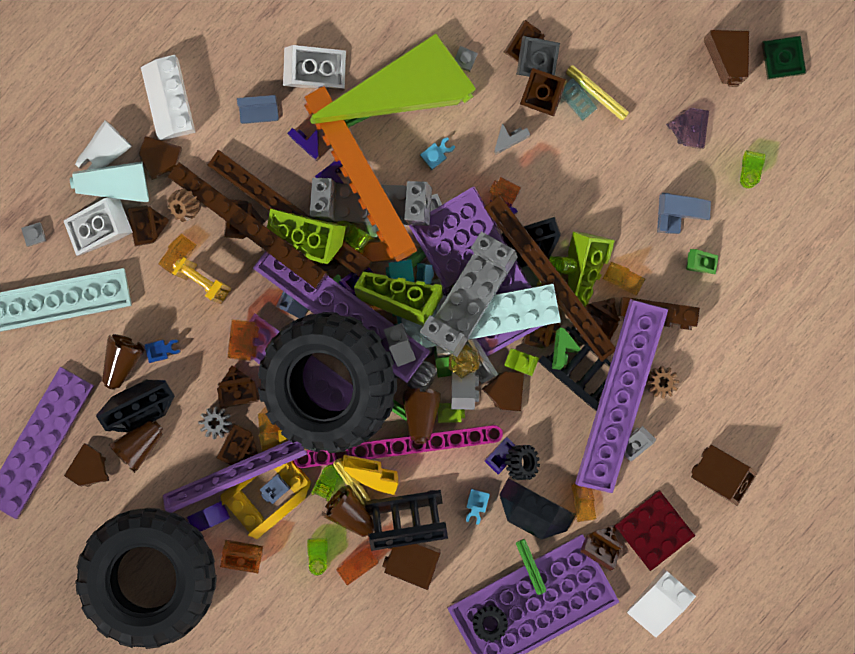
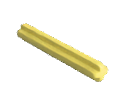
(597, 92)

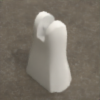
(103, 148)

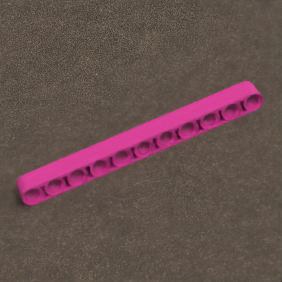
(408, 448)

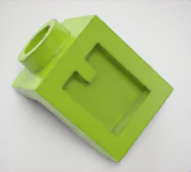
(521, 362)
(446, 414)

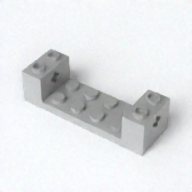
(337, 202)
(470, 294)

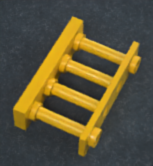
(215, 290)

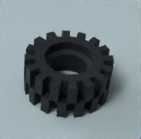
(530, 463)
(495, 634)

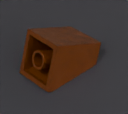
(729, 55)
(723, 474)
(413, 563)

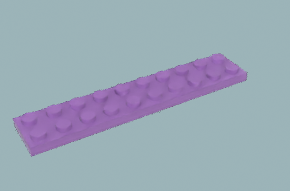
(335, 298)
(621, 396)

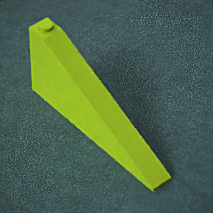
(415, 81)

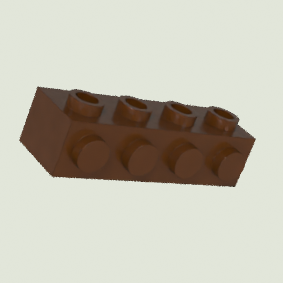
(677, 314)

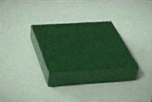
(783, 57)

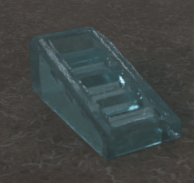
(572, 83)

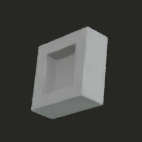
(465, 58)
(33, 234)

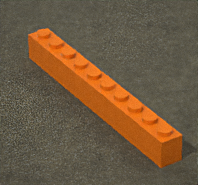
(362, 179)

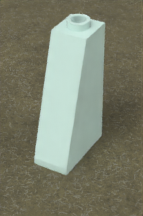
(116, 181)

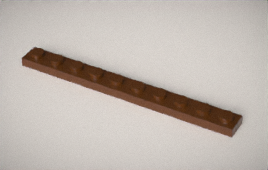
(273, 200)
(248, 225)
(549, 275)

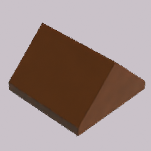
(543, 92)

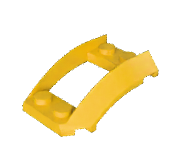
(250, 516)

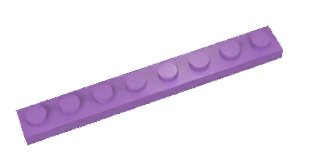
(232, 475)

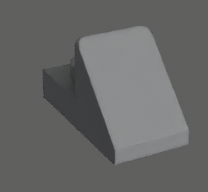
(505, 141)
(399, 344)
(638, 442)

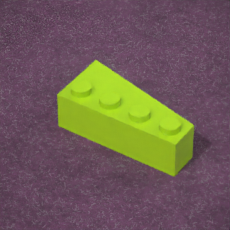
(400, 297)

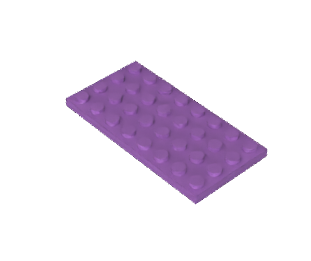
(448, 248)
(573, 594)

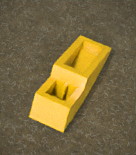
(371, 474)

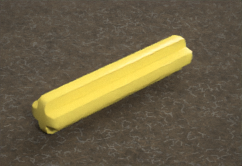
(352, 483)

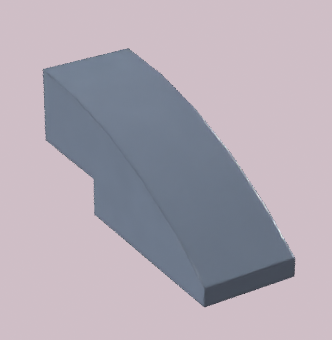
(684, 207)

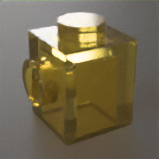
(465, 363)

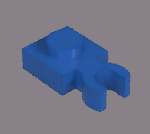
(158, 350)

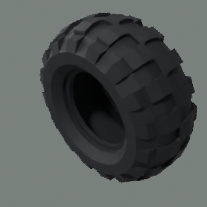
(285, 392)
(101, 592)

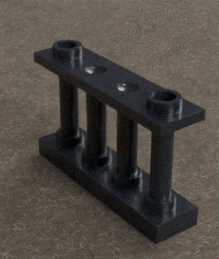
(564, 374)
(410, 535)

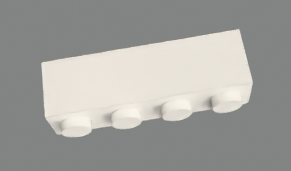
(167, 98)

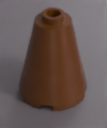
(120, 360)
(421, 413)
(137, 444)
(349, 513)

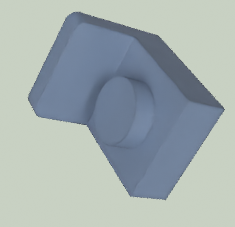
(274, 489)

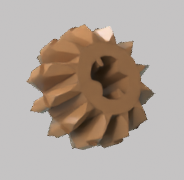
(183, 205)
(656, 379)

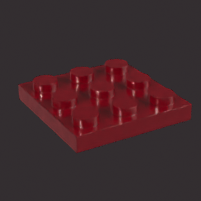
(654, 530)

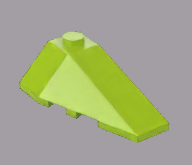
(311, 236)
(591, 255)

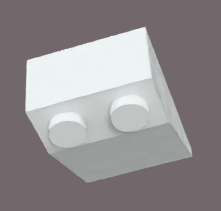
(314, 67)
(97, 225)
(661, 603)

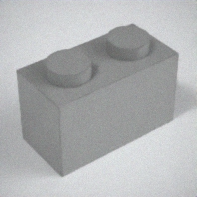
(464, 391)

